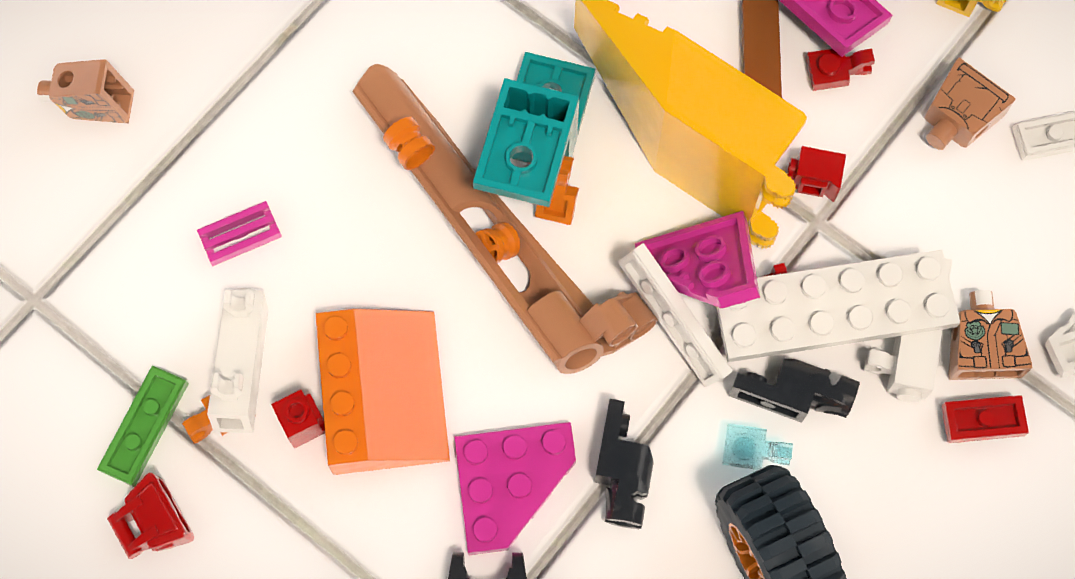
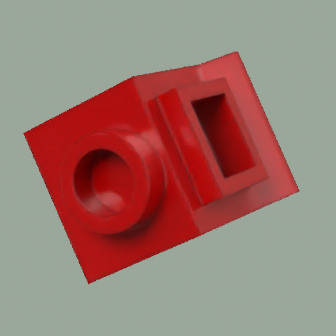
(817, 172)
(299, 418)

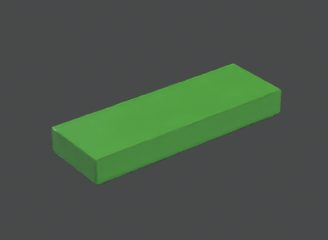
(143, 426)

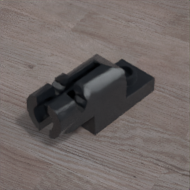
(797, 389)
(625, 468)

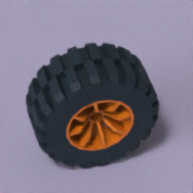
(776, 528)

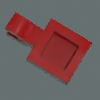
(831, 70)

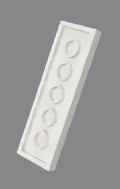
(841, 306)

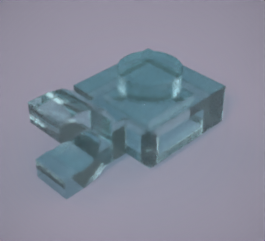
(748, 447)

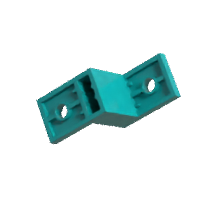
(534, 128)

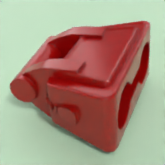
(156, 516)

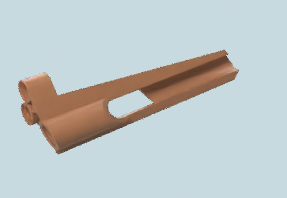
(552, 306)

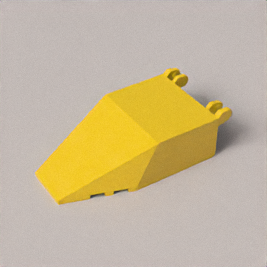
(695, 115)

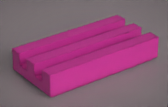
(234, 221)

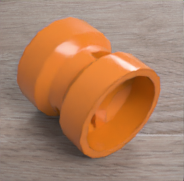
(407, 141)

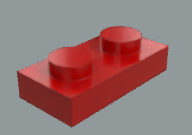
(985, 419)

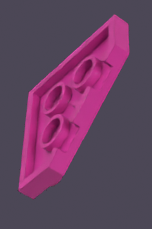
(709, 260)
(509, 480)

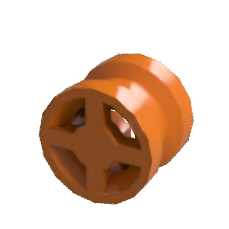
(500, 241)

